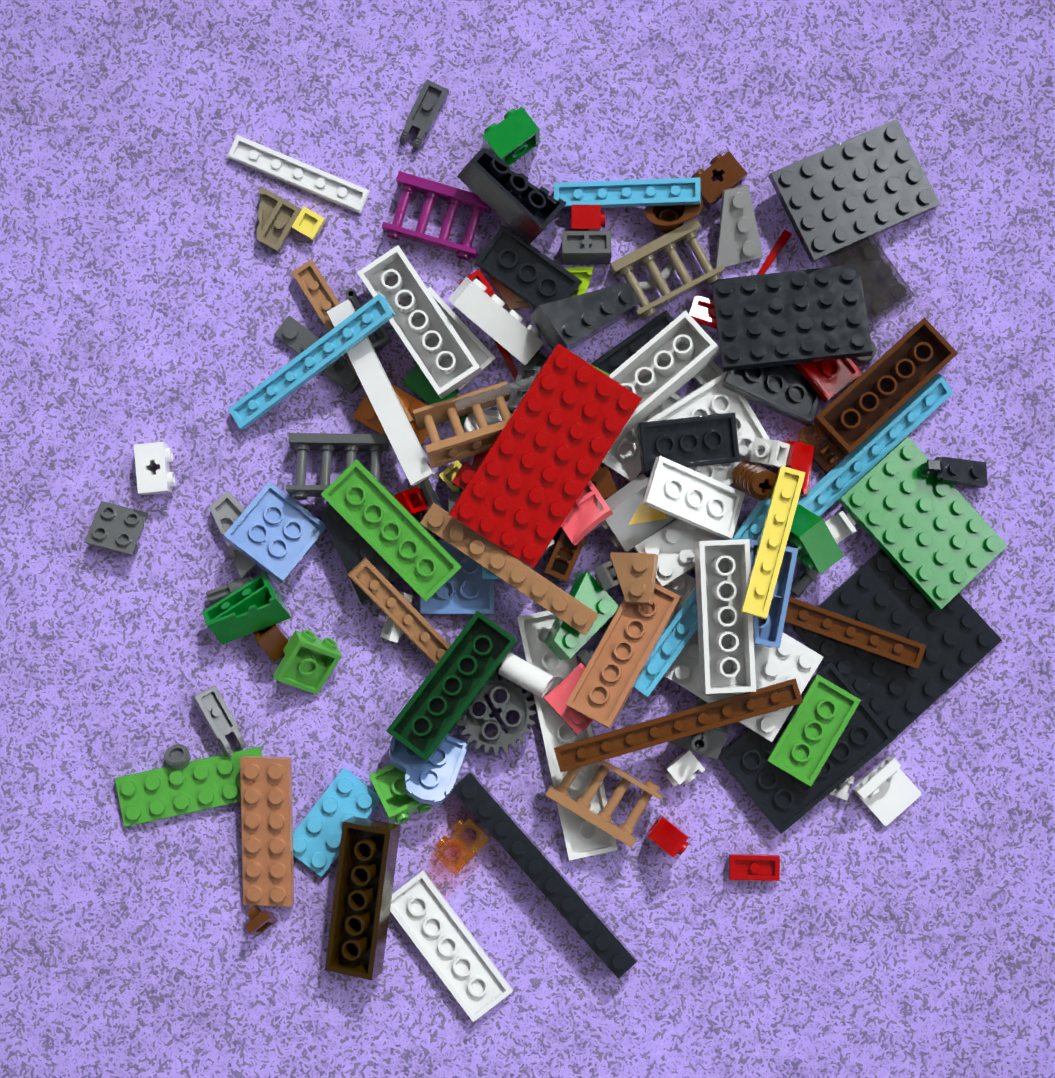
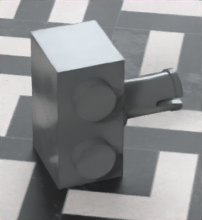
(705, 743)

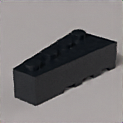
(510, 195)
(584, 315)
(354, 549)

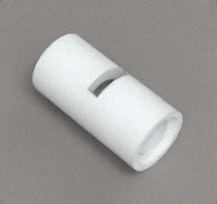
(526, 675)

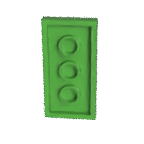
(813, 730)

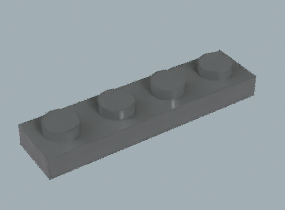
(300, 339)

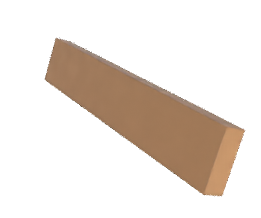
(399, 610)

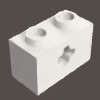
(145, 458)

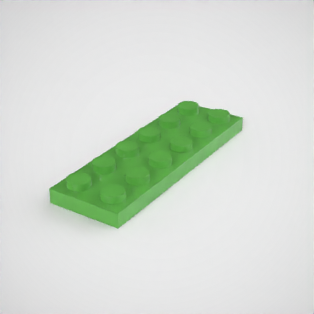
(391, 530)
(173, 792)

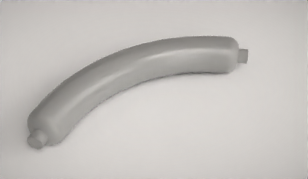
(666, 273)

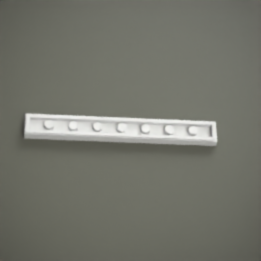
(385, 403)

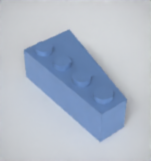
(769, 630)

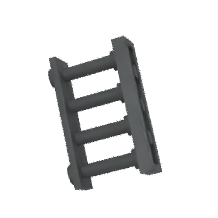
(326, 444)

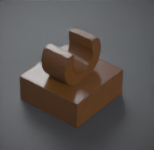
(827, 455)
(259, 921)

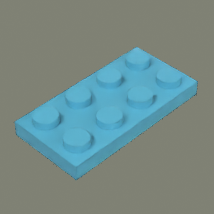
(319, 834)

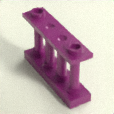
(432, 191)

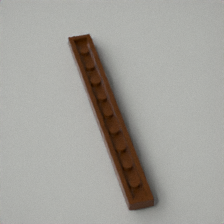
(677, 725)

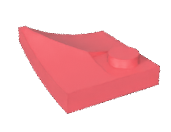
(586, 514)
(559, 696)

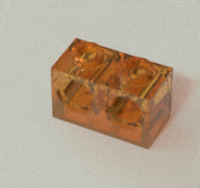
(466, 848)

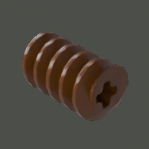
(754, 480)

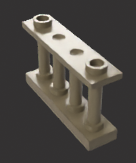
(667, 245)

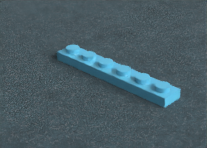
(630, 192)

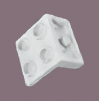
(887, 791)

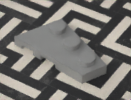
(225, 513)

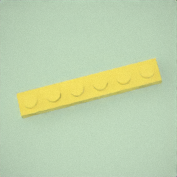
(773, 542)

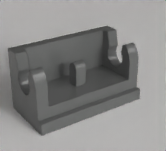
(586, 247)

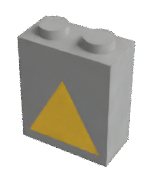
(631, 519)

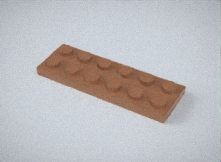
(622, 657)
(267, 830)

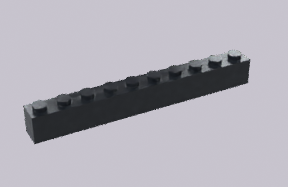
(544, 874)

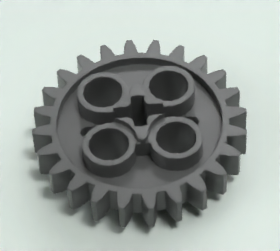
(515, 702)

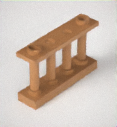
(462, 444)
(603, 818)

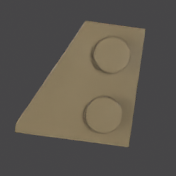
(275, 219)

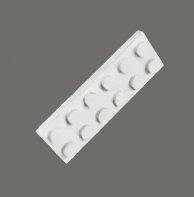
(448, 946)

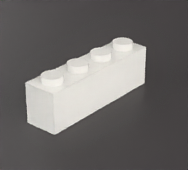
(495, 320)

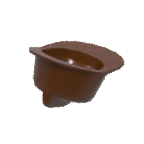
(671, 217)

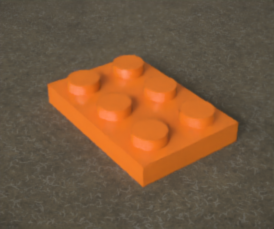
(366, 414)

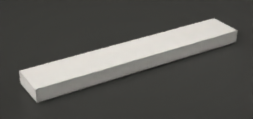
(298, 174)

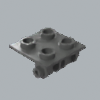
(116, 528)

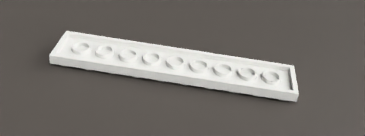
(580, 836)

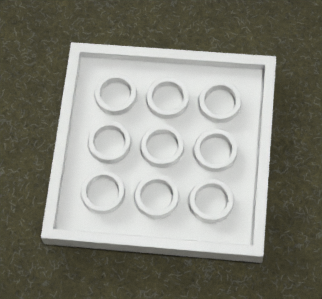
(713, 400)

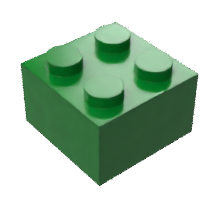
(512, 136)
(814, 541)

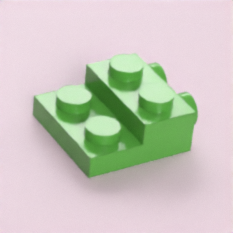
(307, 661)
(391, 791)

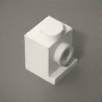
(768, 452)
(683, 768)

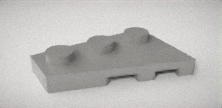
(738, 229)

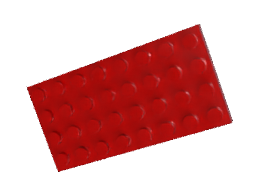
(545, 455)

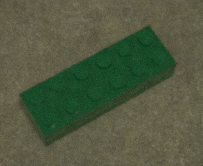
(452, 686)

